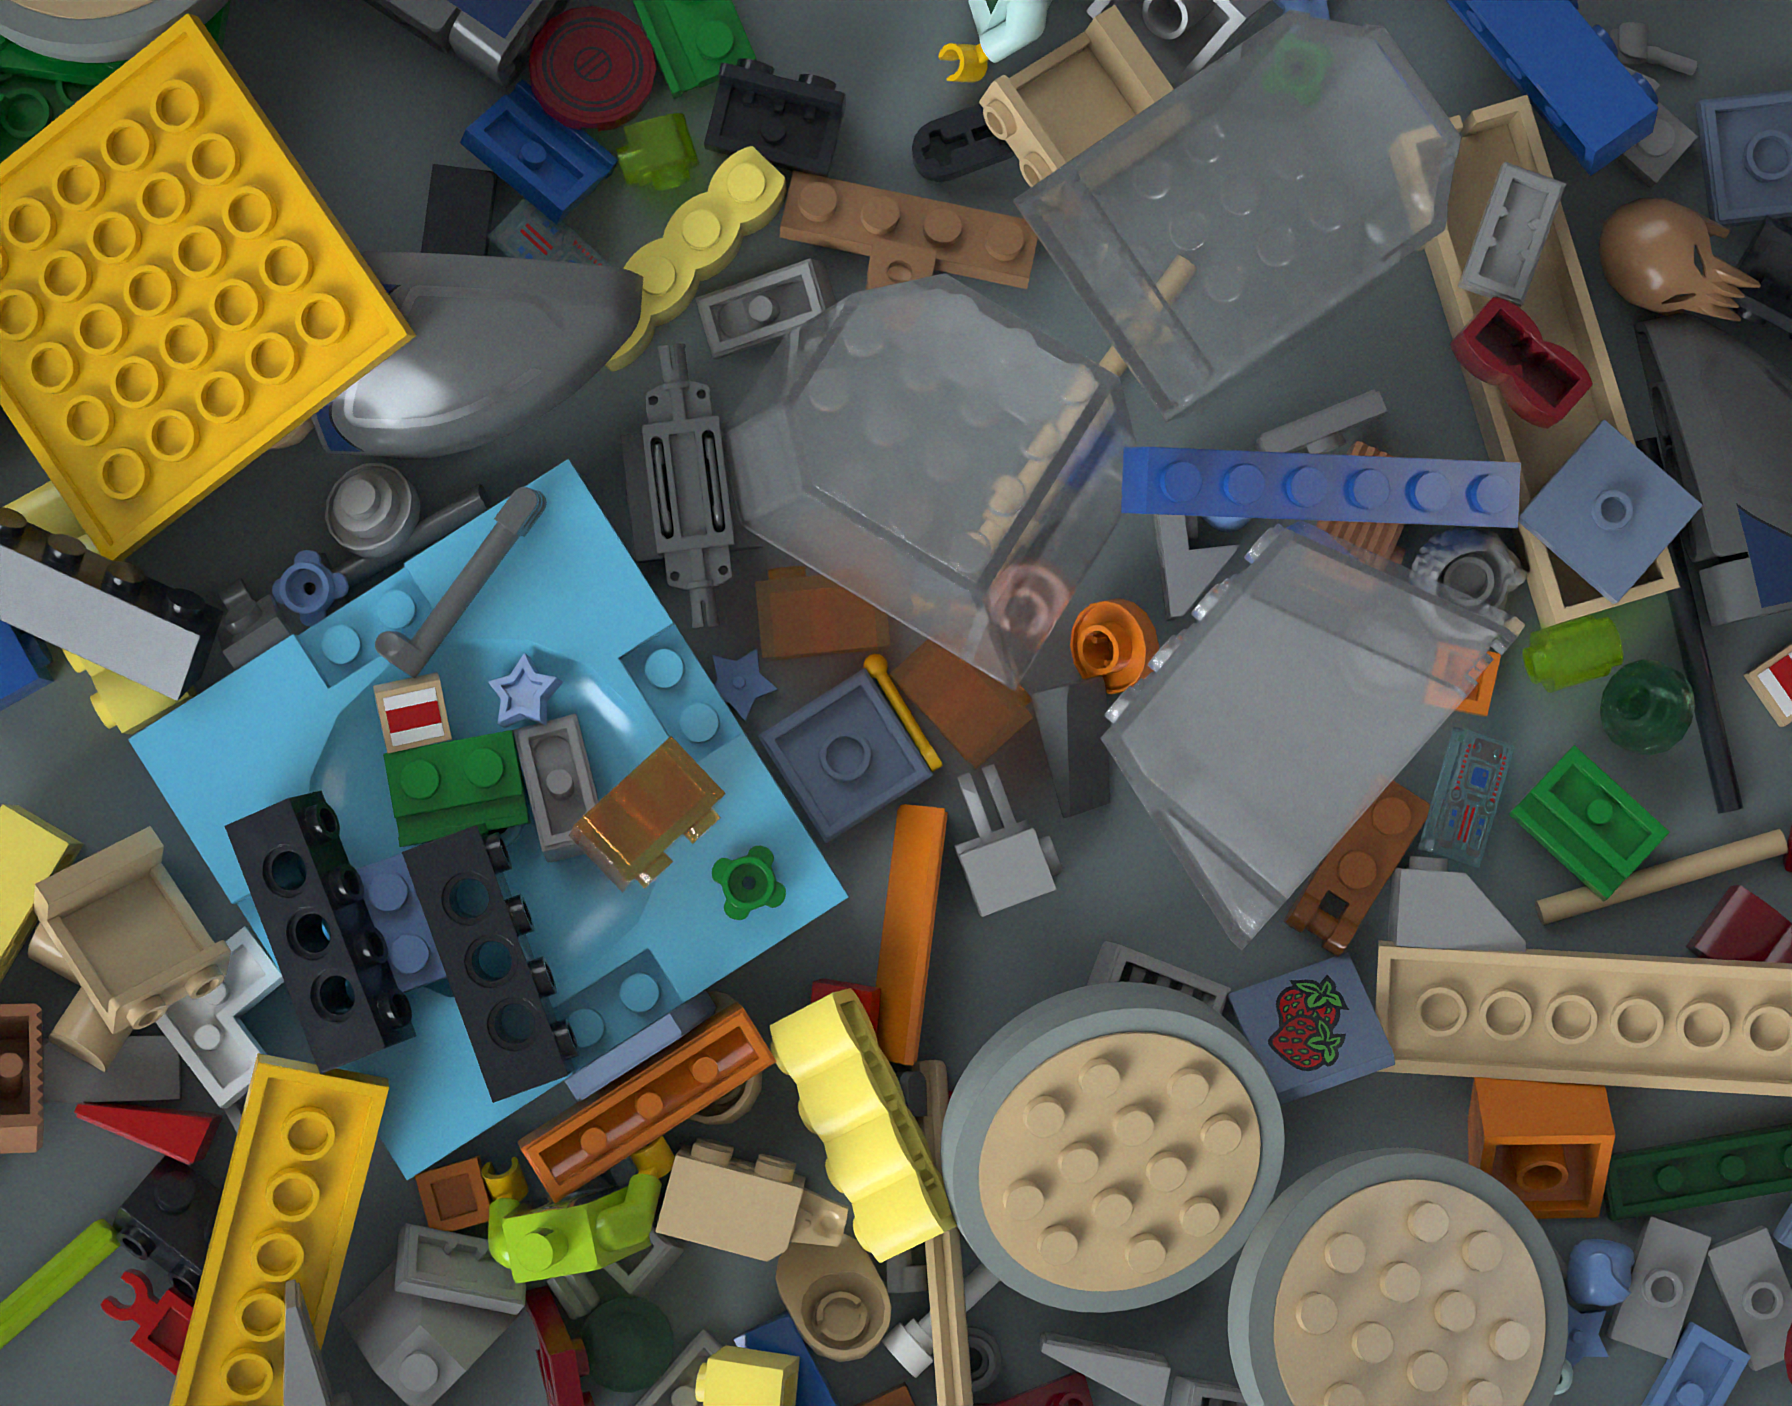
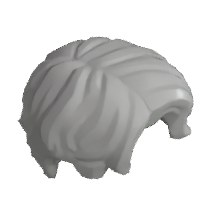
(1472, 564)

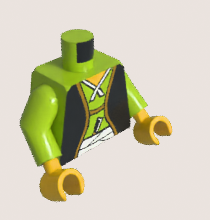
(580, 1230)

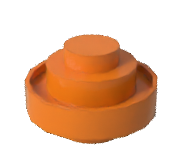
(1115, 642)

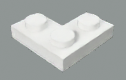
(210, 1029)

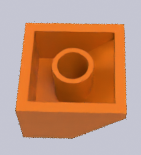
(1543, 1142)

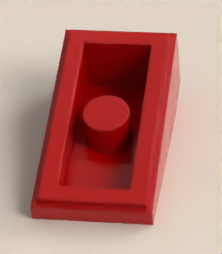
(172, 1132)

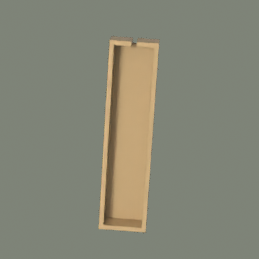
(1565, 316)

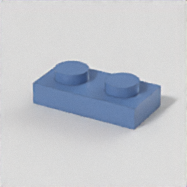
(402, 923)
(1699, 1371)

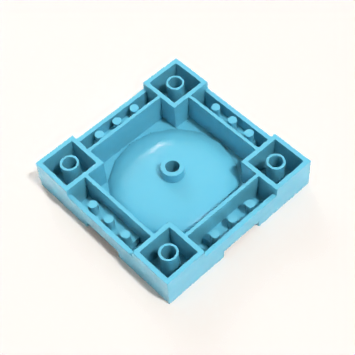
(583, 614)

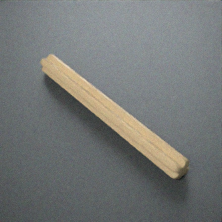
(945, 1264)

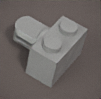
(1005, 863)

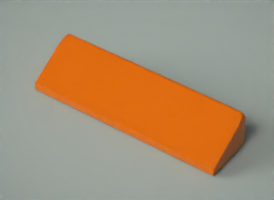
(909, 929)
(646, 1102)

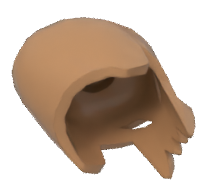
(1650, 260)

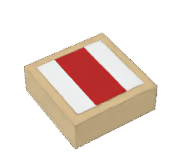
(1773, 684)
(412, 712)

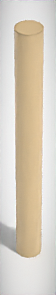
(1665, 876)

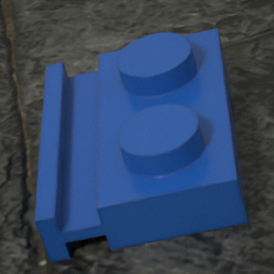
(538, 154)

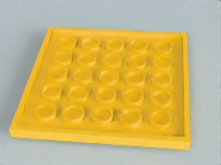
(172, 291)

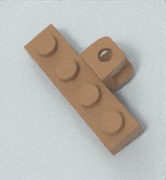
(907, 232)

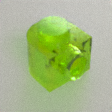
(658, 152)

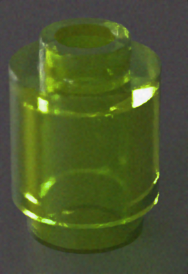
(1573, 652)

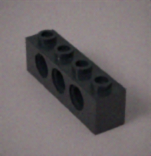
(292, 916)
(505, 1062)

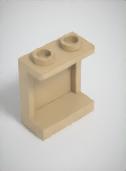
(1073, 96)
(129, 933)

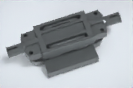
(682, 489)

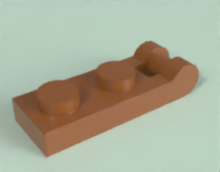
(1359, 867)

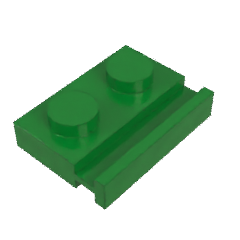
(693, 39)
(456, 787)
(1589, 823)

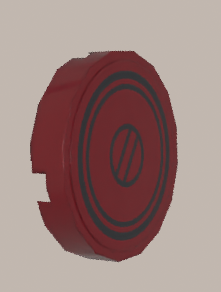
(592, 68)

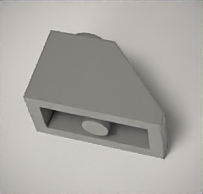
(1445, 911)

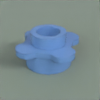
(292, 593)

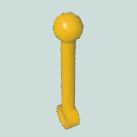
(877, 668)

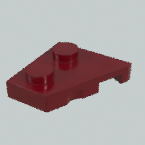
(559, 1357)

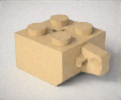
(745, 1203)

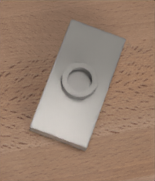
(1511, 234)
(1325, 428)
(454, 1270)
(1661, 1287)
(1754, 1293)

